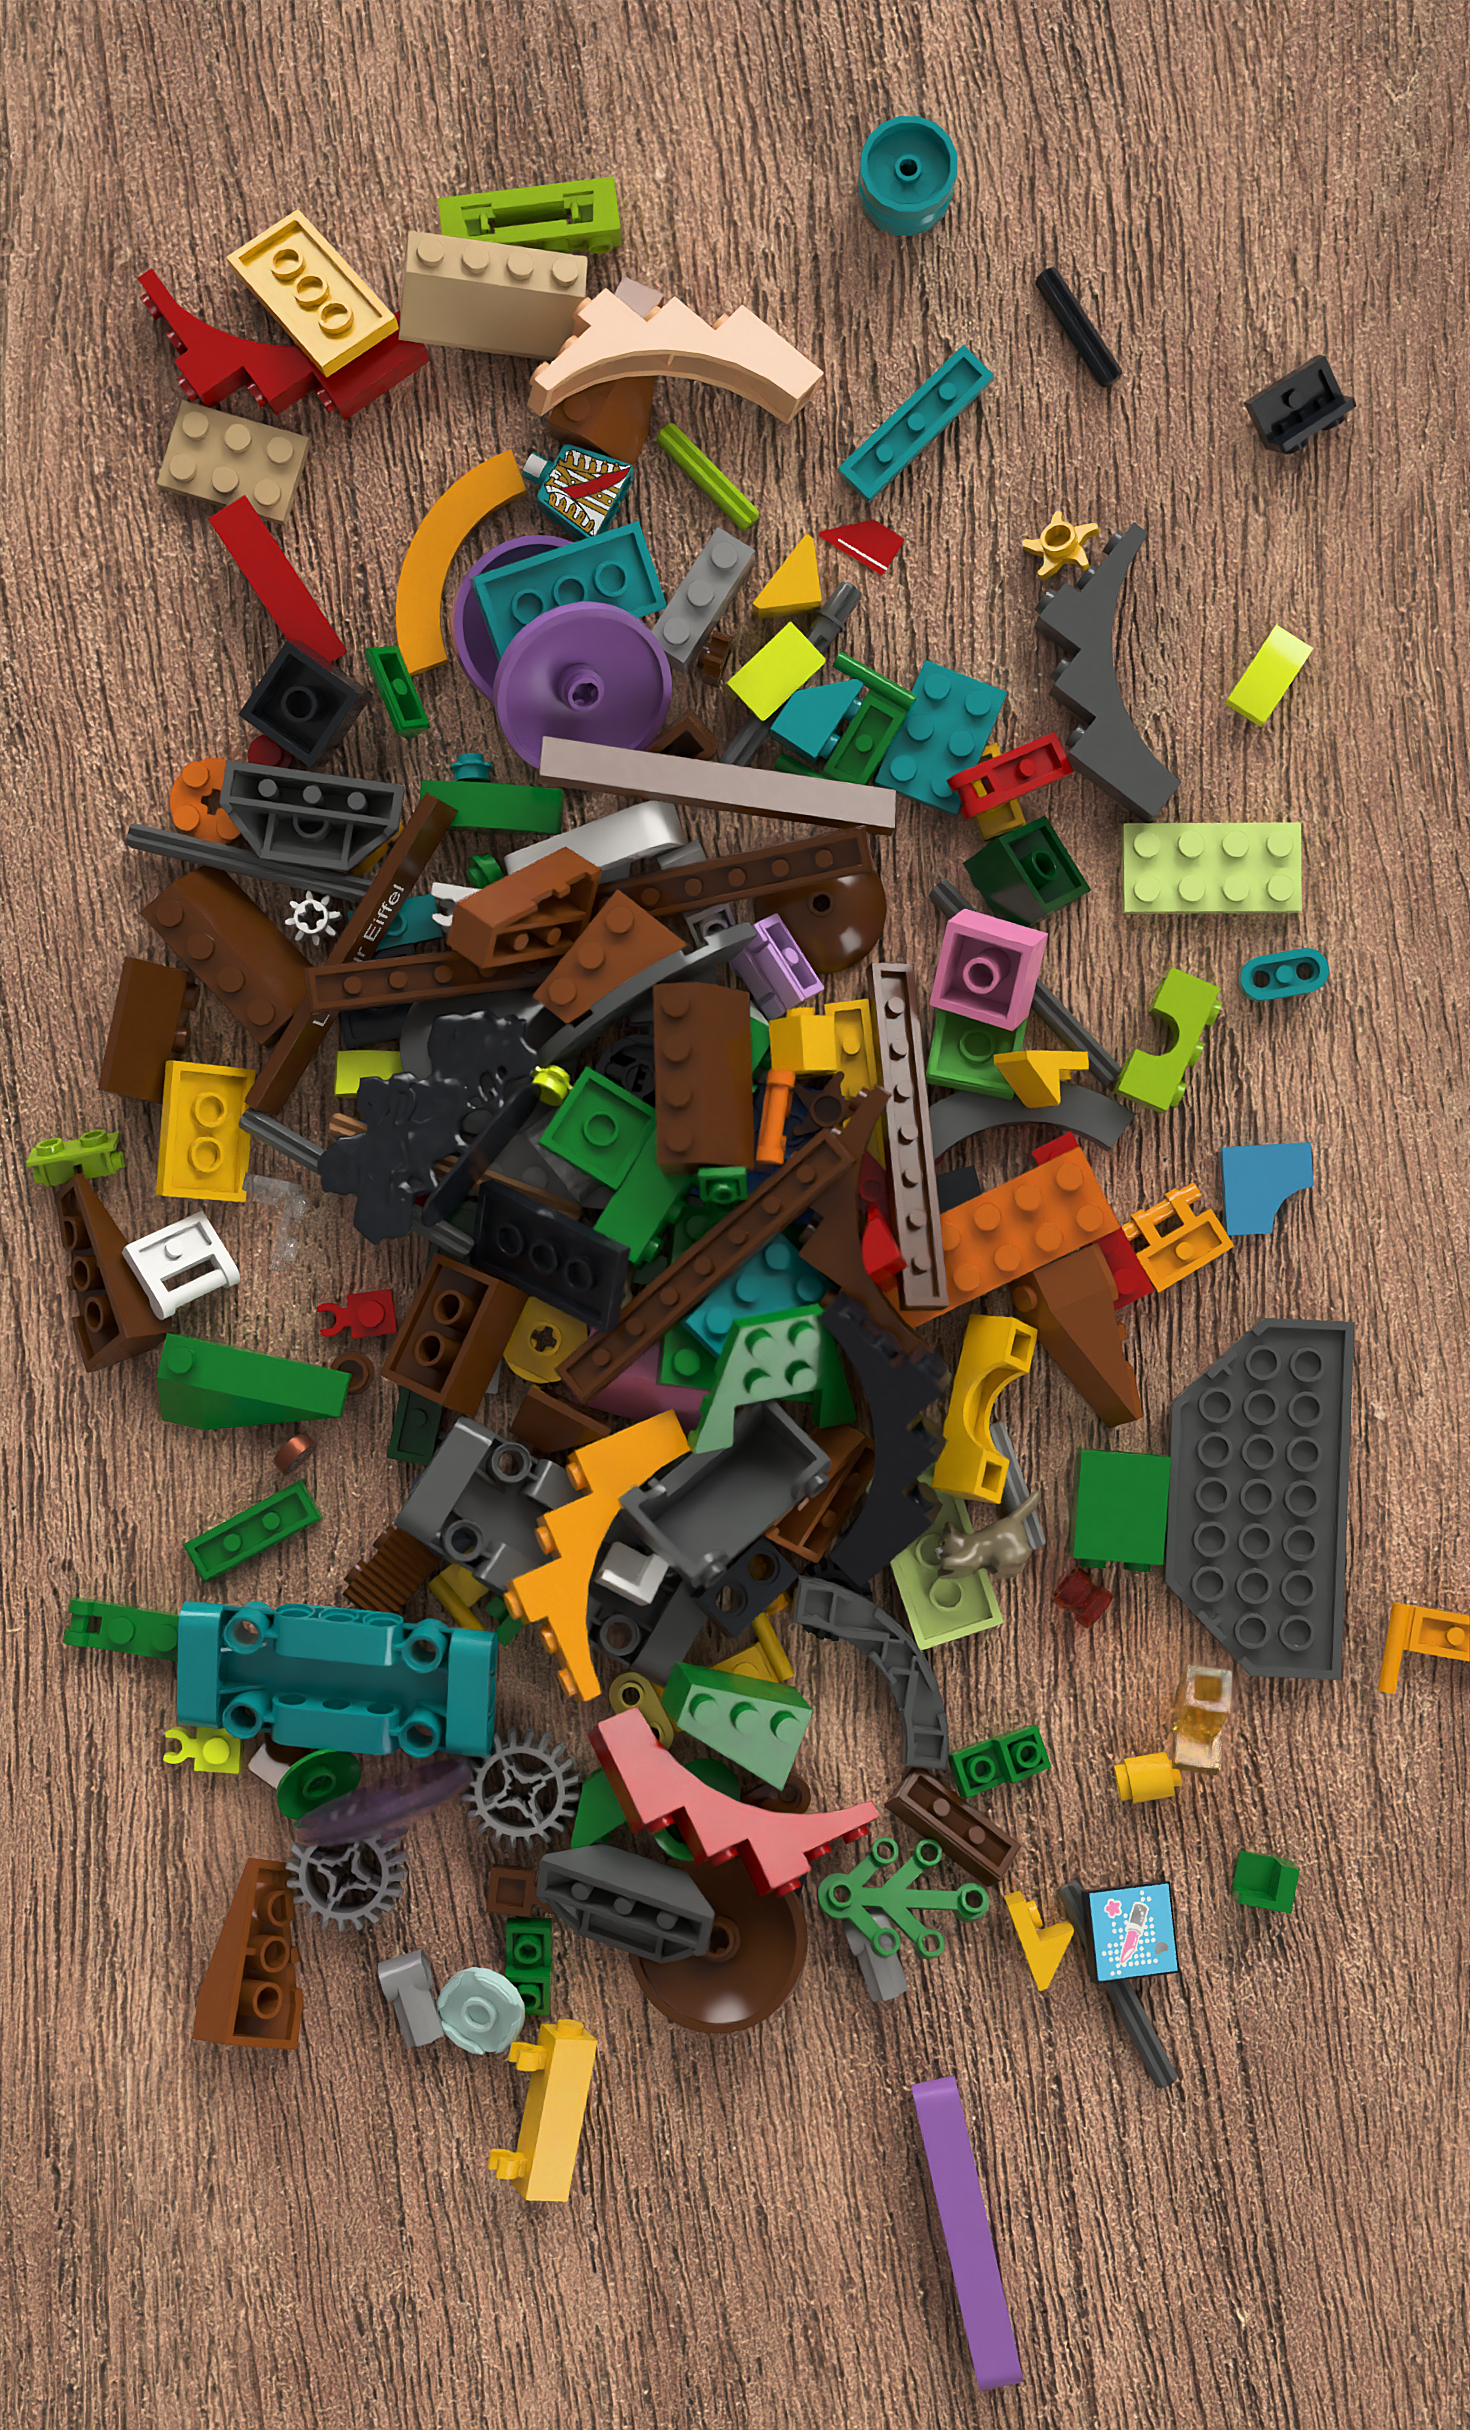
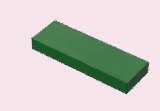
(253, 1531)

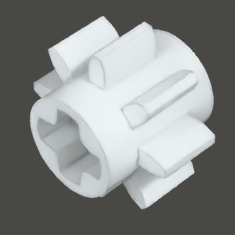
(324, 926)

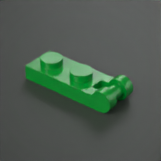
(123, 1629)

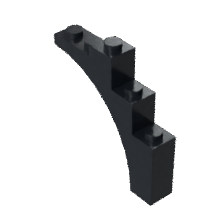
(906, 1442)

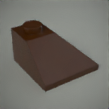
(555, 1423)

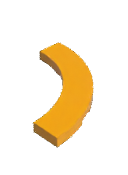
(436, 548)

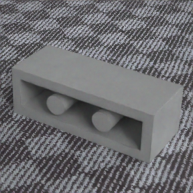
(703, 598)

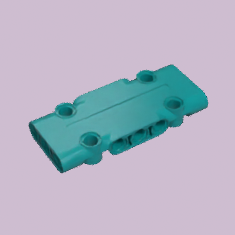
(336, 1678)

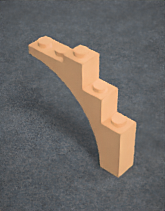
(675, 342)

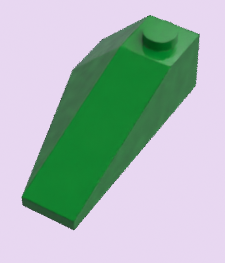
(231, 1386)

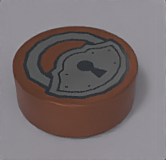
(294, 1453)

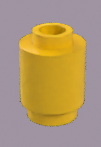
(1146, 1778)

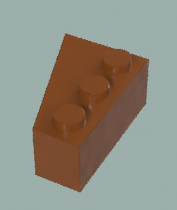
(816, 1520)

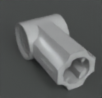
(882, 1975)
(408, 1985)

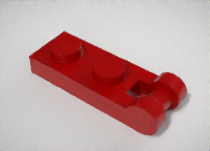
(1011, 775)

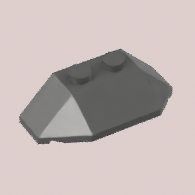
(310, 815)
(626, 1902)

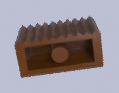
(392, 1573)

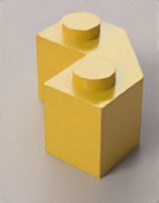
(803, 1044)

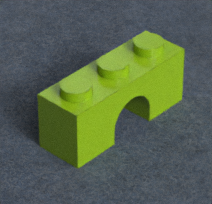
(1186, 1007)

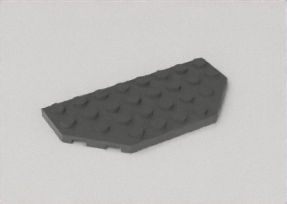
(1265, 1496)

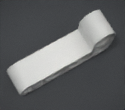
(614, 840)

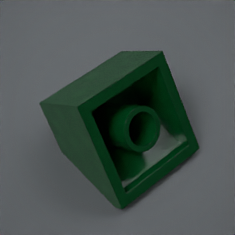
(1026, 874)

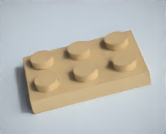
(228, 456)

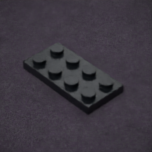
(549, 1256)

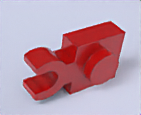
(367, 1314)

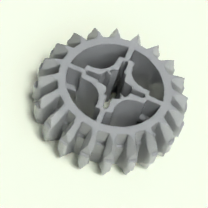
(530, 1806)
(331, 1905)

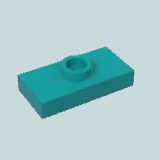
(412, 923)

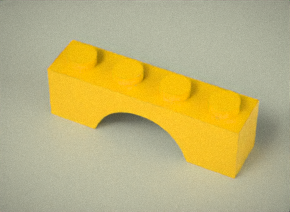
(991, 1357)

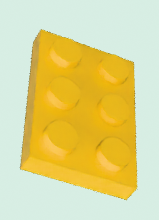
(200, 1138)

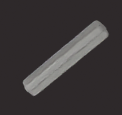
(1015, 1488)

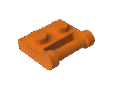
(775, 1110)

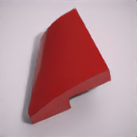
(880, 1251)

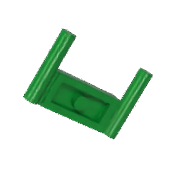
(869, 731)

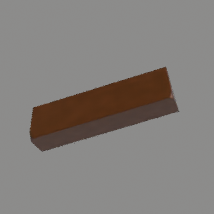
(953, 1823)

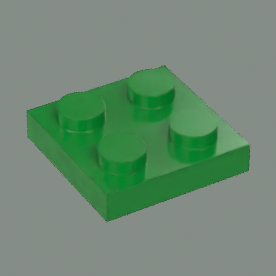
(599, 1129)

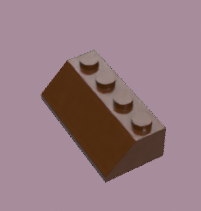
(232, 949)
(703, 1078)

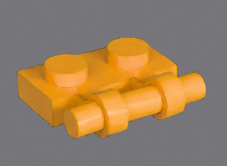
(1184, 1248)

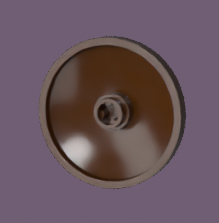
(750, 1961)

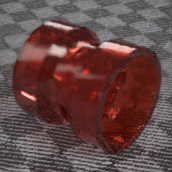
(1082, 1597)

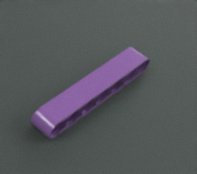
(967, 2233)

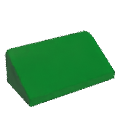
(397, 690)

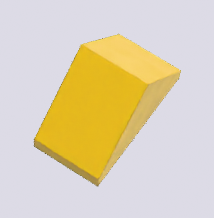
(793, 587)

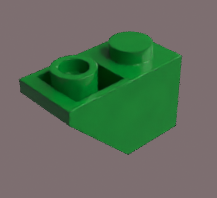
(597, 1811)

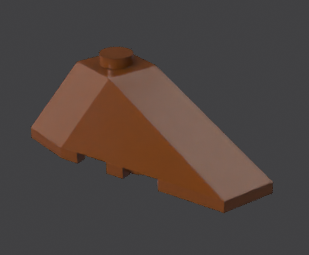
(614, 414)

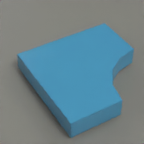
(1258, 1181)

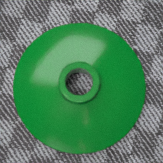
(317, 1781)

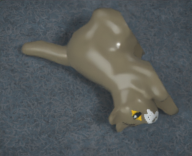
(997, 1547)

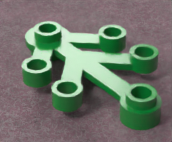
(896, 1899)

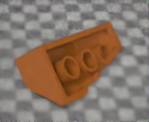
(1079, 1328)
(251, 1979)

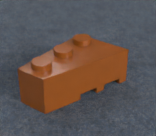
(528, 912)
(608, 953)

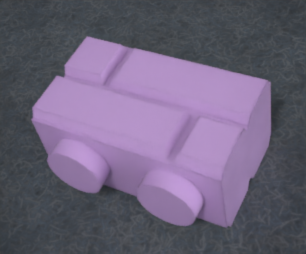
(775, 970)

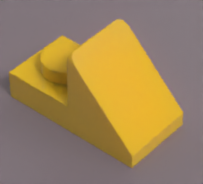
(1038, 1074)
(1042, 1947)

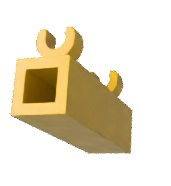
(552, 2111)

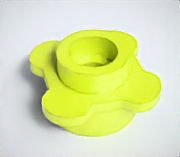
(554, 1084)

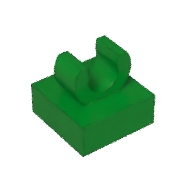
(508, 1626)

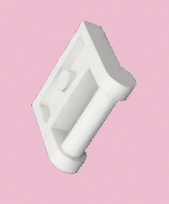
(175, 1251)

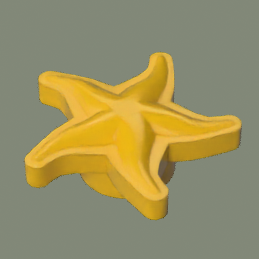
(1061, 545)

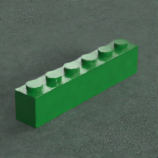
(647, 1198)

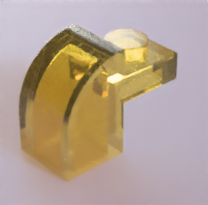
(1198, 1717)

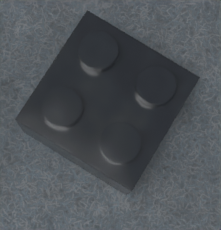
(305, 704)

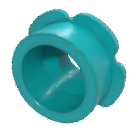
(471, 768)

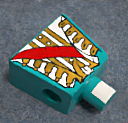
(579, 489)

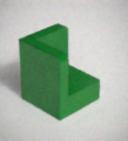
(1264, 1881)

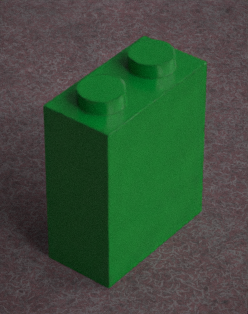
(1119, 1508)

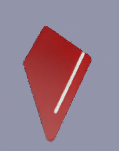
(866, 542)

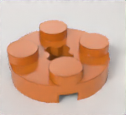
(187, 801)

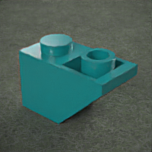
(813, 717)

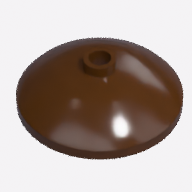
(843, 932)

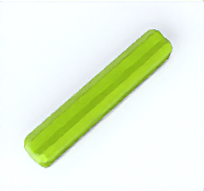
(707, 476)

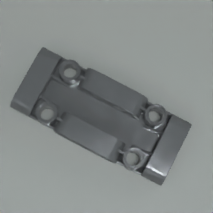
(499, 1512)

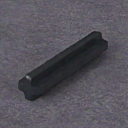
(1078, 327)

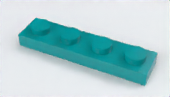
(916, 424)

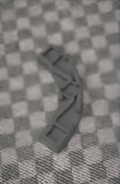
(639, 989)
(1079, 1111)
(893, 1653)

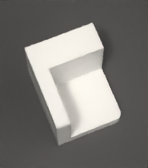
(631, 1573)

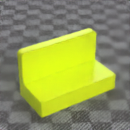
(775, 672)

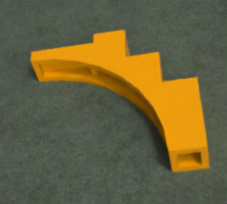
(574, 1534)

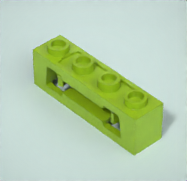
(591, 207)

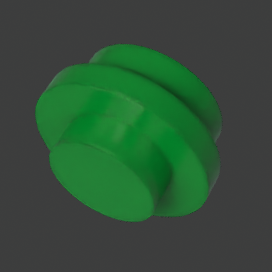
(483, 871)

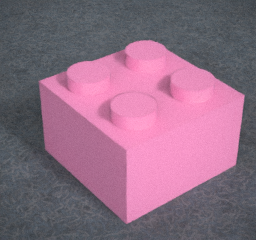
(988, 969)

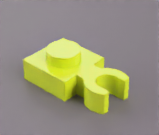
(212, 1749)

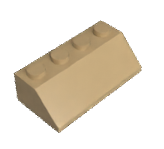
(489, 296)

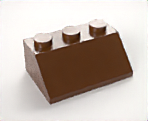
(147, 1029)
(454, 1335)

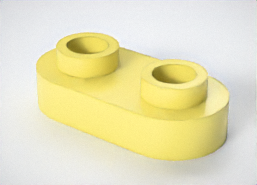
(647, 1703)

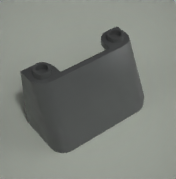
(727, 1495)

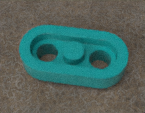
(1282, 976)

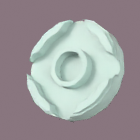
(481, 2010)

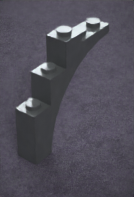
(1081, 625)

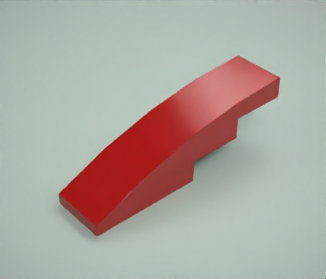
(274, 578)

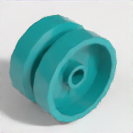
(907, 175)

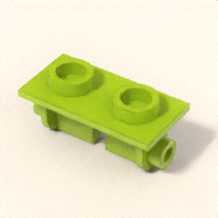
(58, 1159)

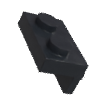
(1298, 406)

